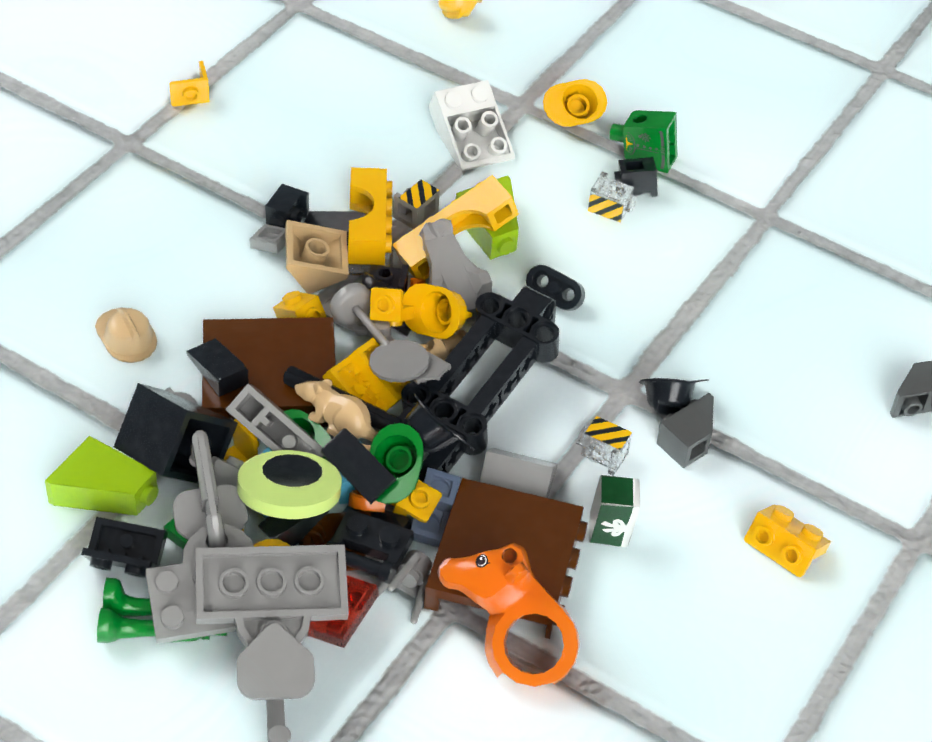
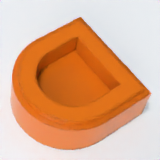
(358, 502)

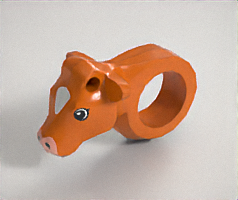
(508, 590)

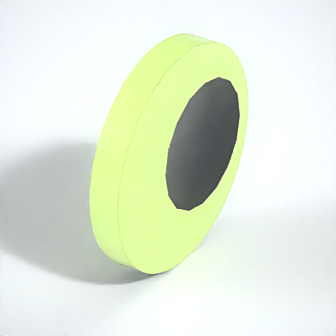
(289, 484)

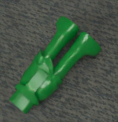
(118, 605)

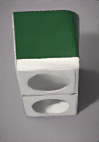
(614, 510)

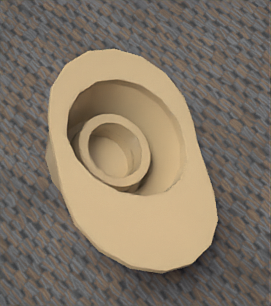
(126, 334)

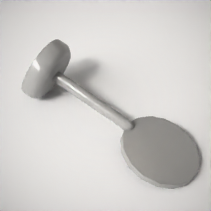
(392, 359)

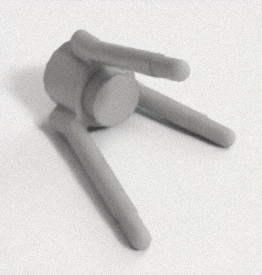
(411, 572)

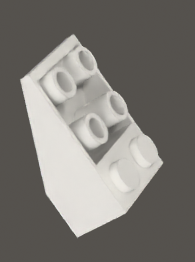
(471, 125)

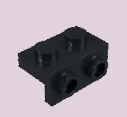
(125, 546)

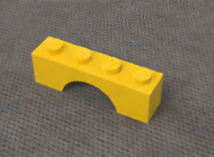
(483, 206)
(372, 234)

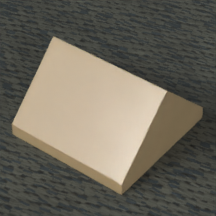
(316, 255)

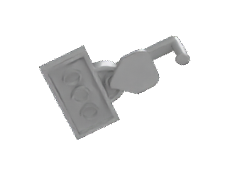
(207, 519)
(272, 600)

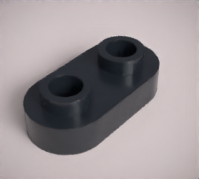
(557, 286)

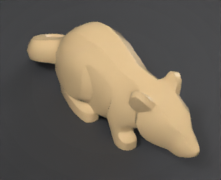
(337, 410)

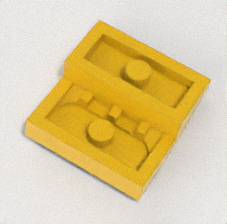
(357, 378)

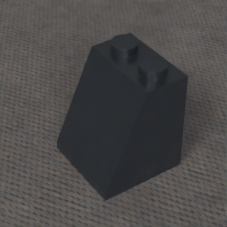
(161, 430)

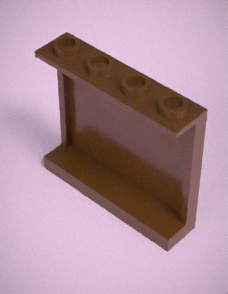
(267, 351)
(493, 517)

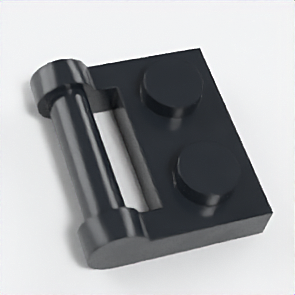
(374, 539)

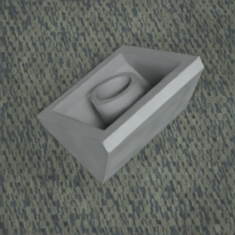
(518, 472)

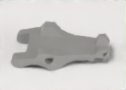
(449, 264)

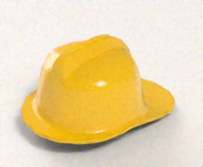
(457, 8)
(575, 102)
(436, 310)

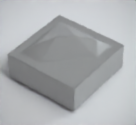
(269, 239)

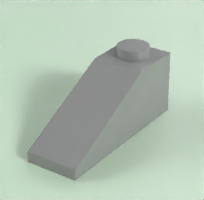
(270, 422)

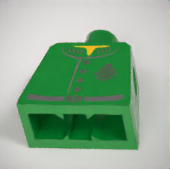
(649, 136)

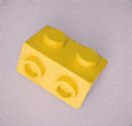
(786, 539)

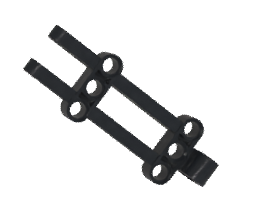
(521, 324)

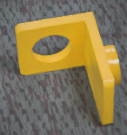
(191, 90)
(245, 444)

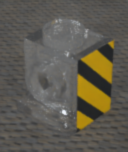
(611, 198)
(605, 443)

